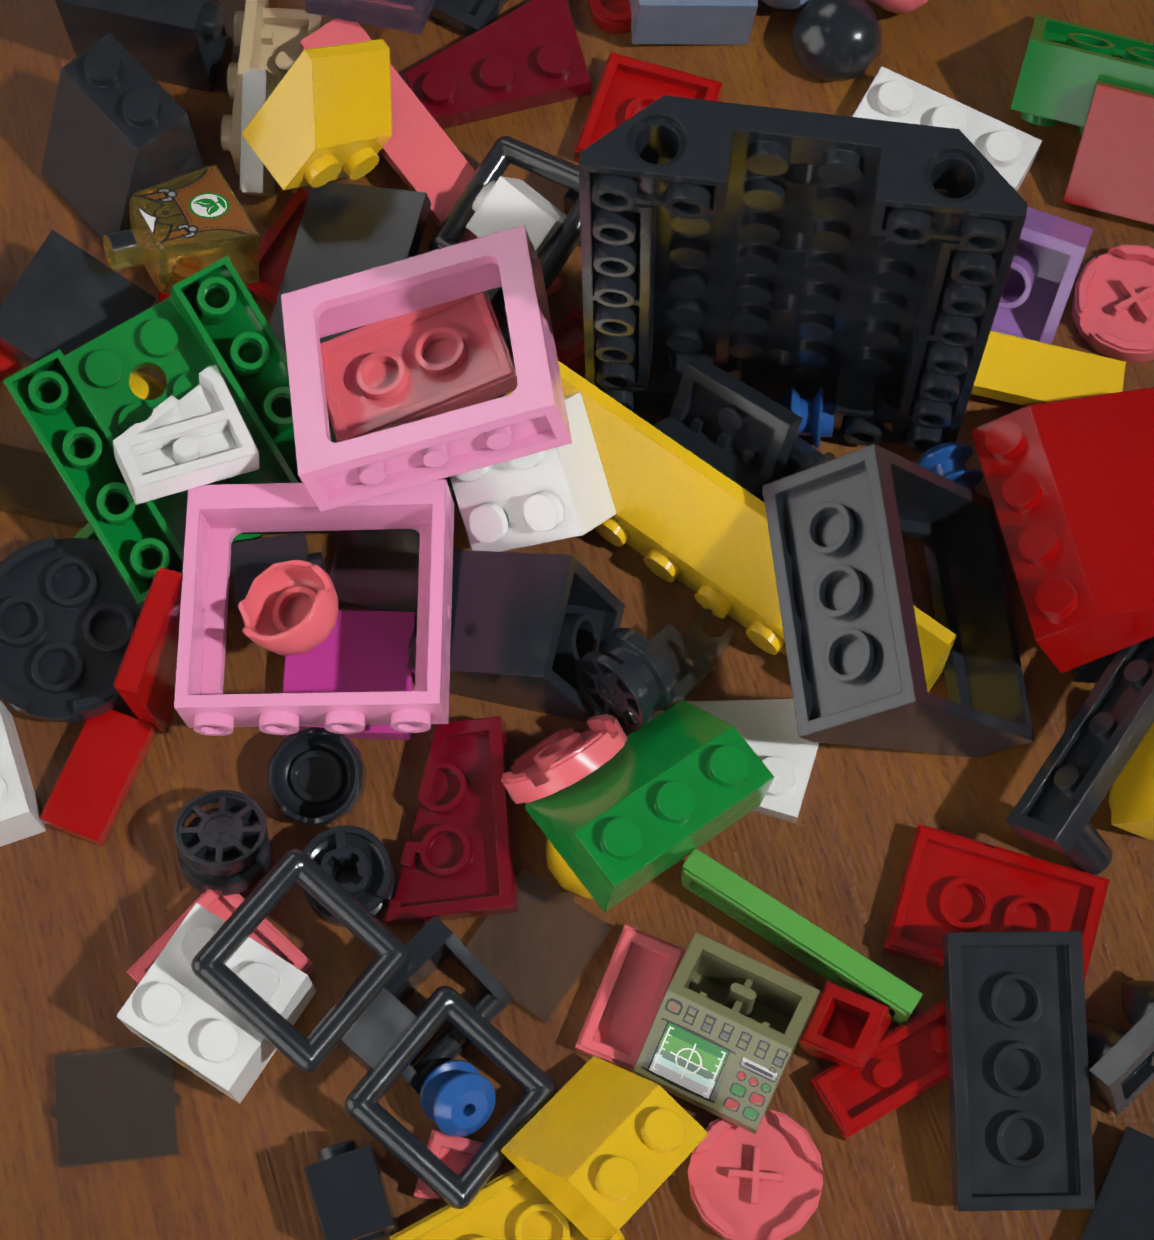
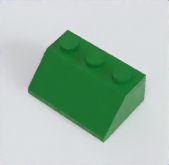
(1067, 62)
(653, 801)

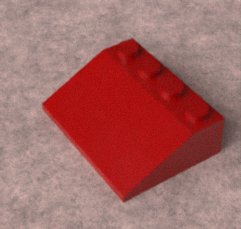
(1078, 518)

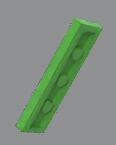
(796, 935)

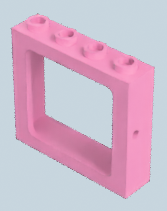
(447, 443)
(223, 512)

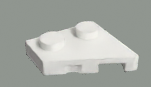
(186, 442)

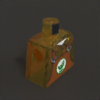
(184, 229)

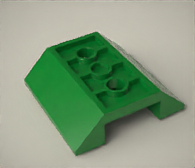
(86, 403)

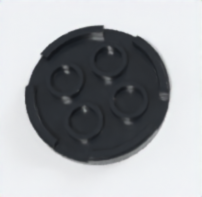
(63, 629)

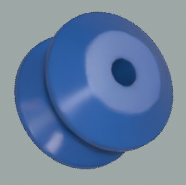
(816, 413)
(949, 461)
(457, 1098)

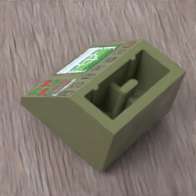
(726, 1032)

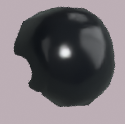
(836, 38)
(316, 776)

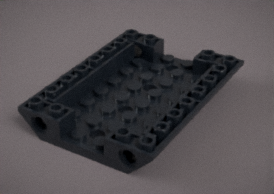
(795, 260)

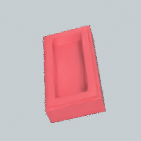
(629, 998)

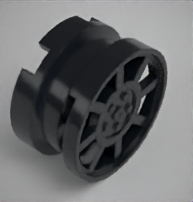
(626, 679)
(224, 845)
(357, 863)

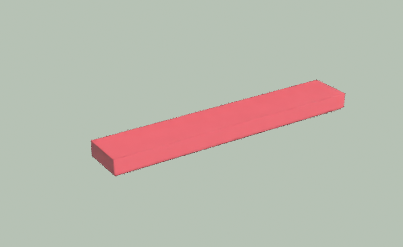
(418, 145)

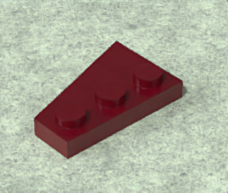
(505, 67)
(463, 830)

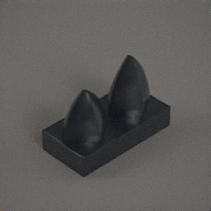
(1122, 1061)

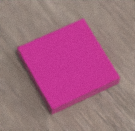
(360, 655)

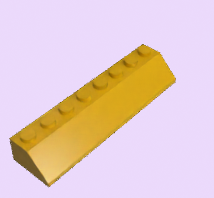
(700, 525)

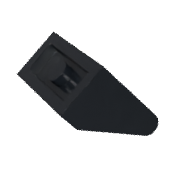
(426, 953)

